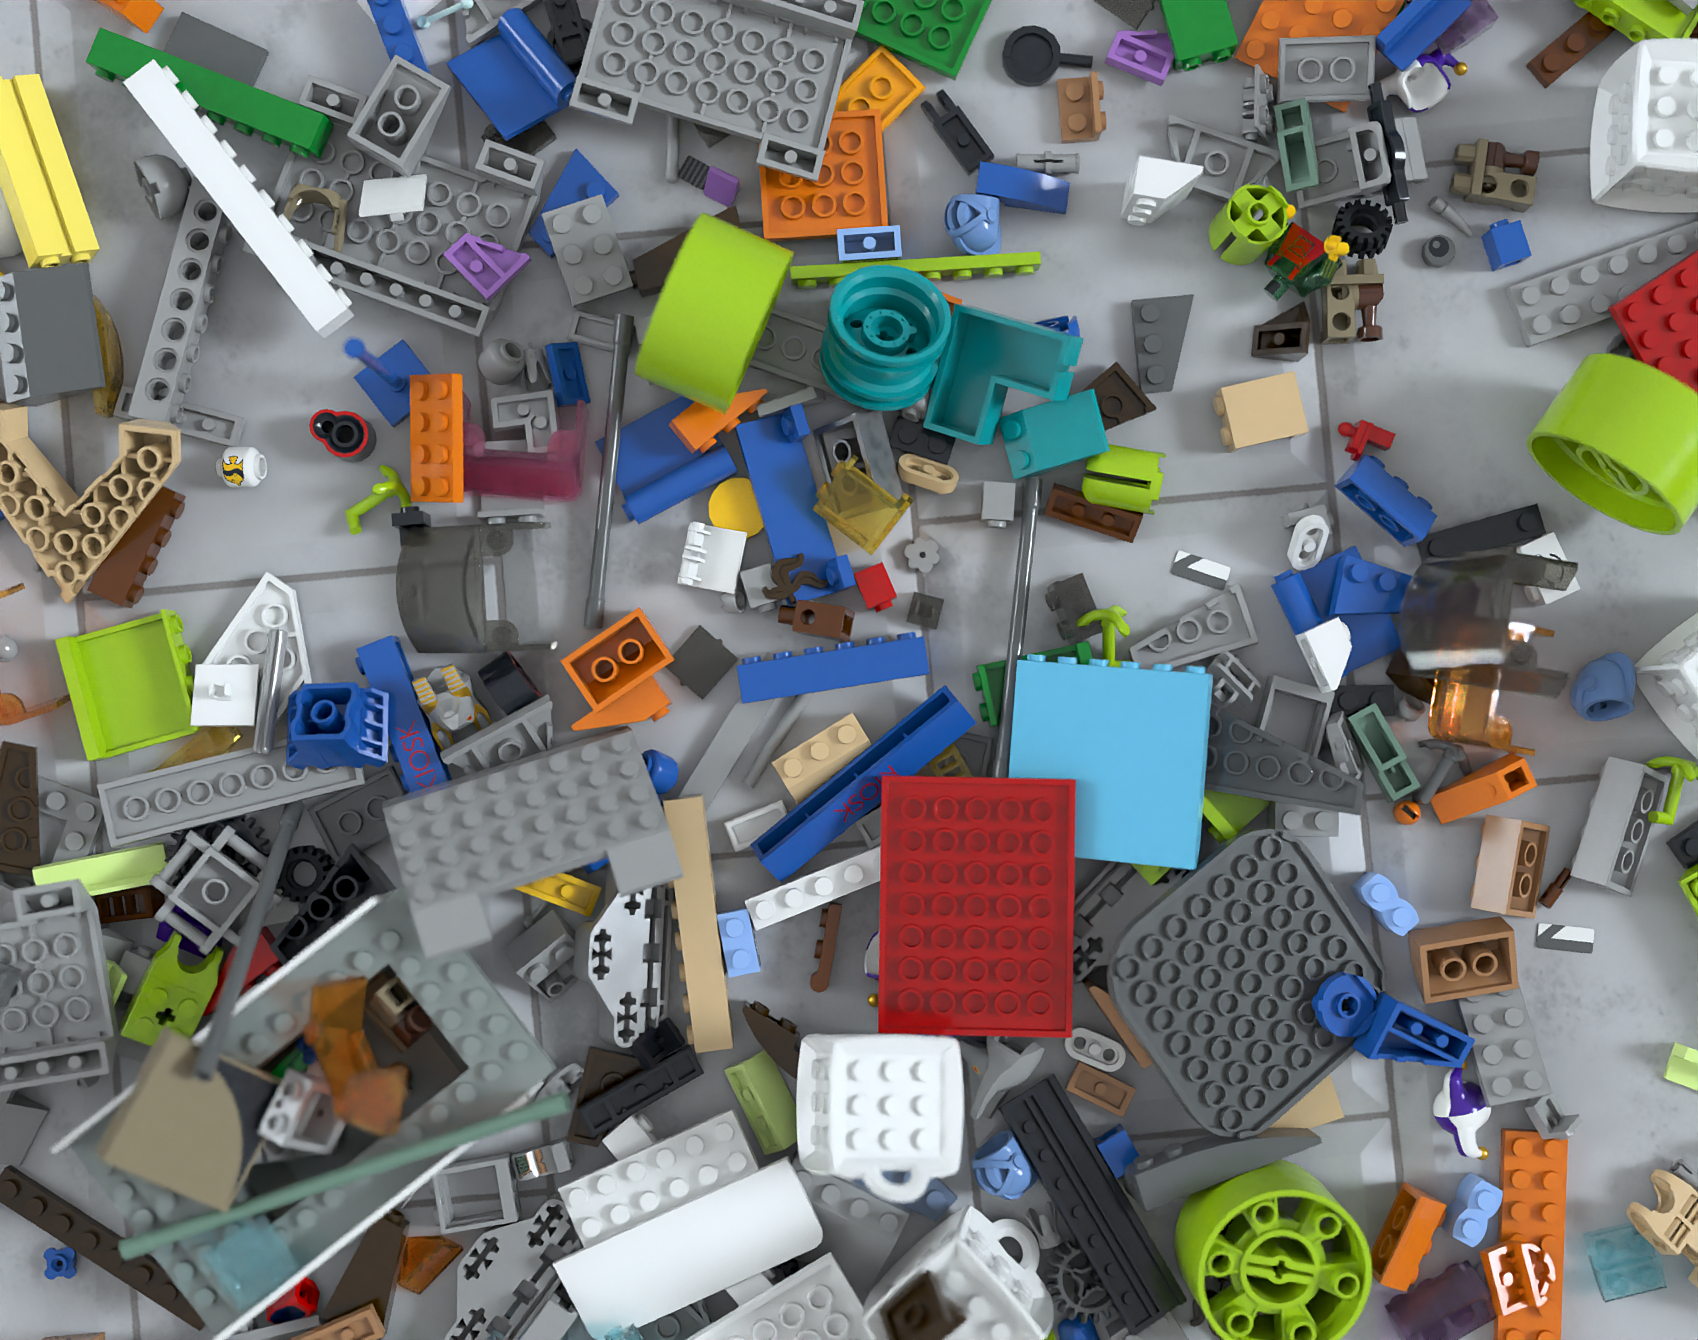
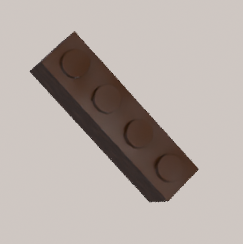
(135, 555)

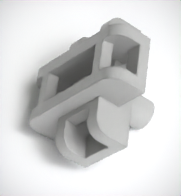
(1238, 689)

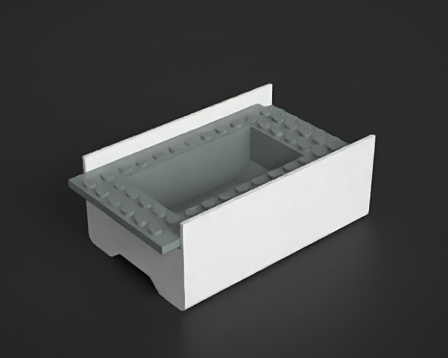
(463, 1070)

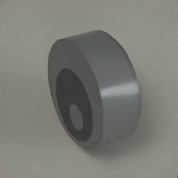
(1438, 251)

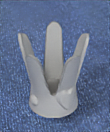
(534, 361)
(1045, 1227)

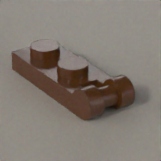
(825, 948)

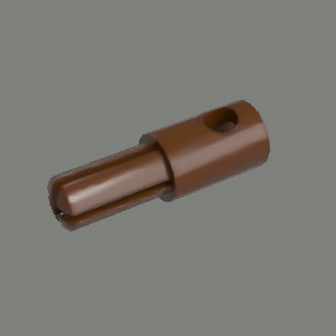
(1555, 889)

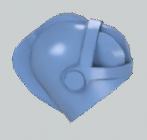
(974, 223)
(1605, 682)
(1003, 1167)

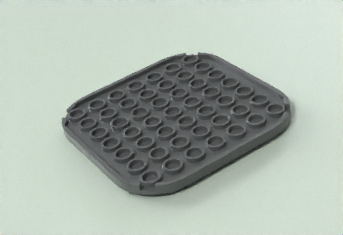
(1227, 976)

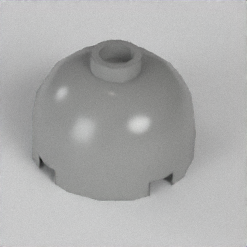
(163, 183)

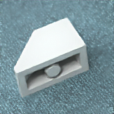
(1326, 652)

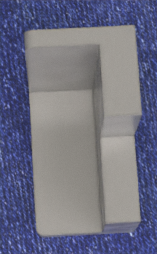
(532, 411)

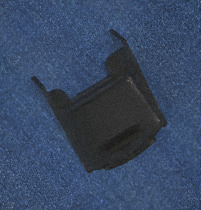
(444, 589)
(1460, 616)

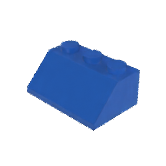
(1387, 500)

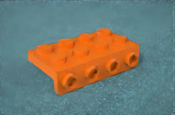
(436, 437)

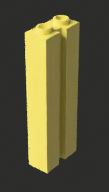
(40, 179)

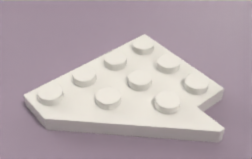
(246, 638)

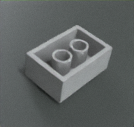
(587, 250)

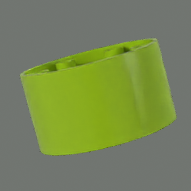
(713, 312)
(1623, 443)
(1302, 1287)

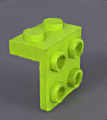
(1229, 813)

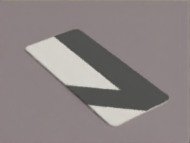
(1200, 570)
(1565, 938)

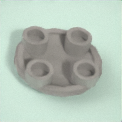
(561, 1081)

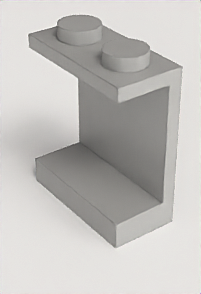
(498, 509)

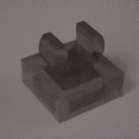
(925, 610)

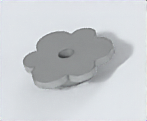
(913, 552)

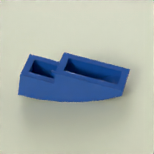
(1022, 188)

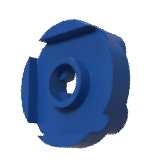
(1361, 1004)

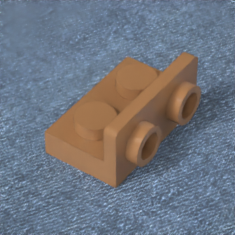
(1080, 108)

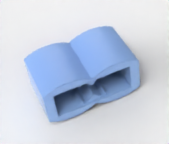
(1382, 897)
(1469, 1213)

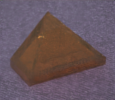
(425, 1260)

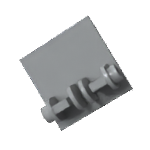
(1258, 96)

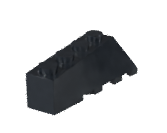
(342, 892)

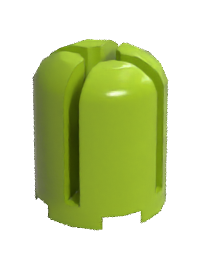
(1238, 220)
(1120, 492)

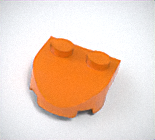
(1517, 1275)

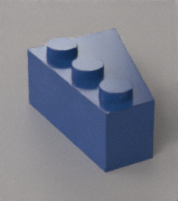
(1412, 1035)

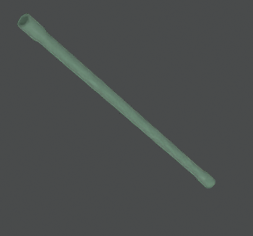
(538, 1110)

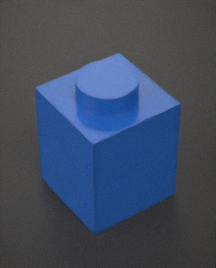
(1505, 244)
(1116, 1149)

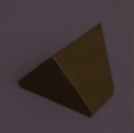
(1283, 336)

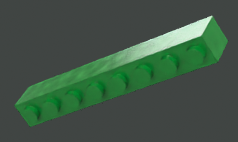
(218, 95)

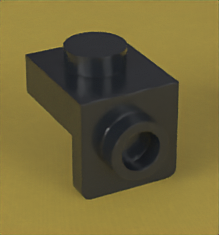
(410, 518)
(656, 1043)

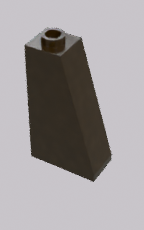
(655, 266)
(373, 1270)

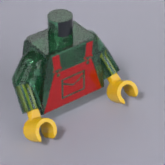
(1302, 261)

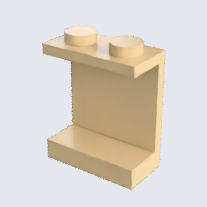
(1260, 411)

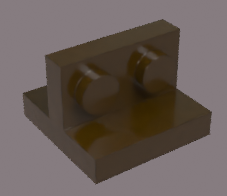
(922, 1312)

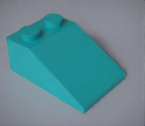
(1053, 435)

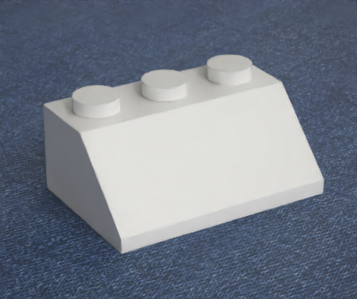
(1156, 188)

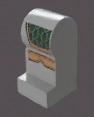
(543, 1160)

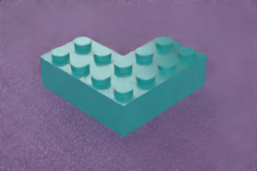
(985, 358)

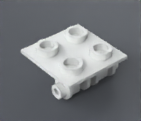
(712, 558)

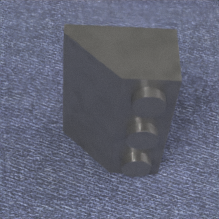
(866, 438)

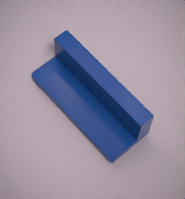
(1417, 29)

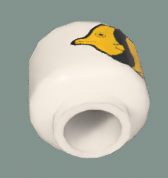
(241, 467)

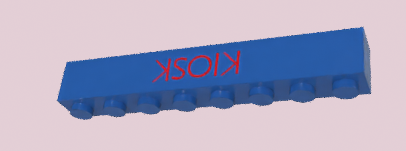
(407, 722)
(859, 784)

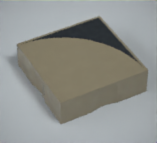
(187, 1130)

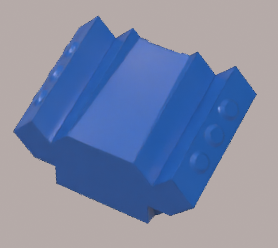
(337, 726)

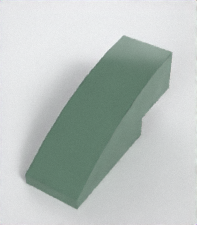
(1296, 145)
(1382, 753)

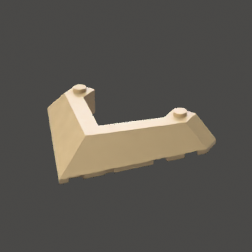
(72, 532)

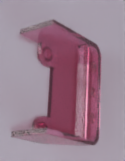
(521, 474)

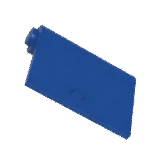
(515, 76)
(658, 468)
(1307, 603)

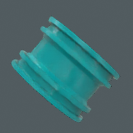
(895, 338)

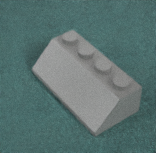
(1618, 825)

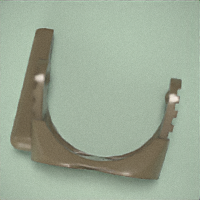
(305, 194)

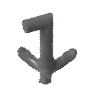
(1451, 754)

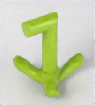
(380, 493)
(1110, 618)
(1680, 769)

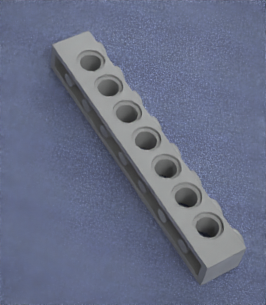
(171, 318)

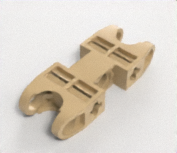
(1672, 1221)

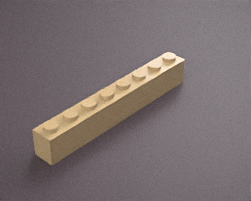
(699, 927)

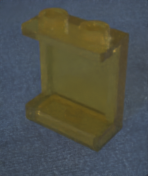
(859, 506)

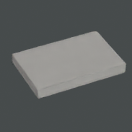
(1326, 68)

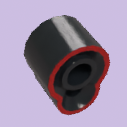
(344, 434)
(508, 683)

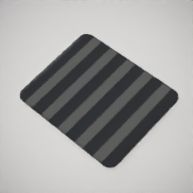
(694, 172)

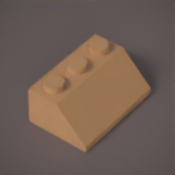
(1509, 866)
(1464, 959)

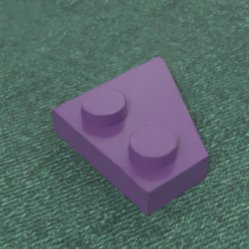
(1142, 54)
(486, 264)

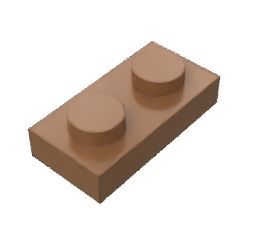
(1100, 1088)

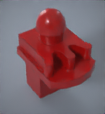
(1363, 434)

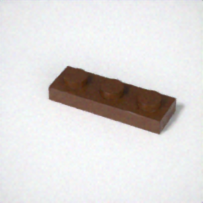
(1568, 49)
(1074, 508)

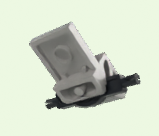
(1370, 160)

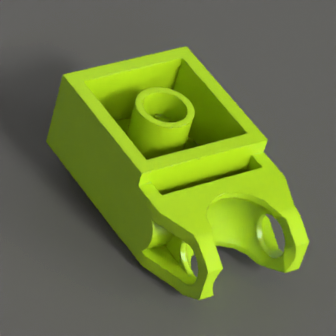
(173, 986)

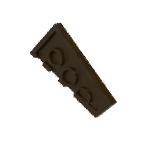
(19, 809)

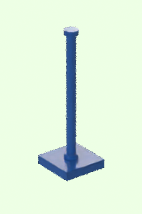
(387, 377)

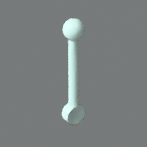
(424, 22)

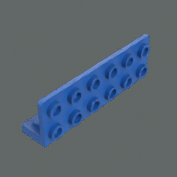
(786, 498)

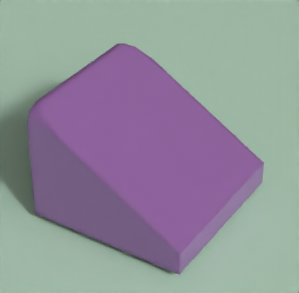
(721, 186)

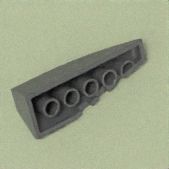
(1208, 1161)

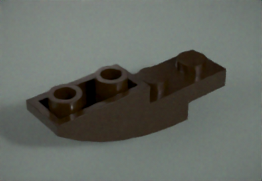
(774, 1035)

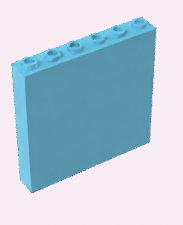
(1130, 744)

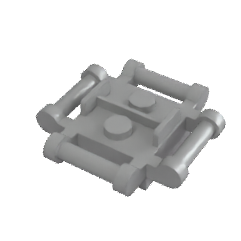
(212, 890)

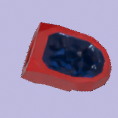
(295, 1303)

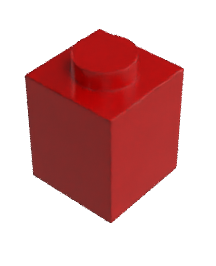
(875, 587)

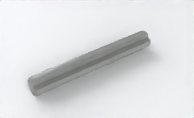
(270, 691)

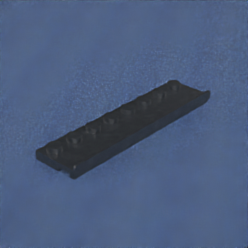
(1093, 1205)

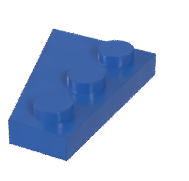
(575, 184)
(1367, 588)

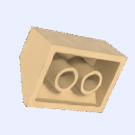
(821, 757)

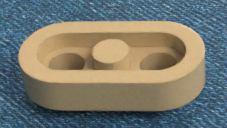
(927, 473)

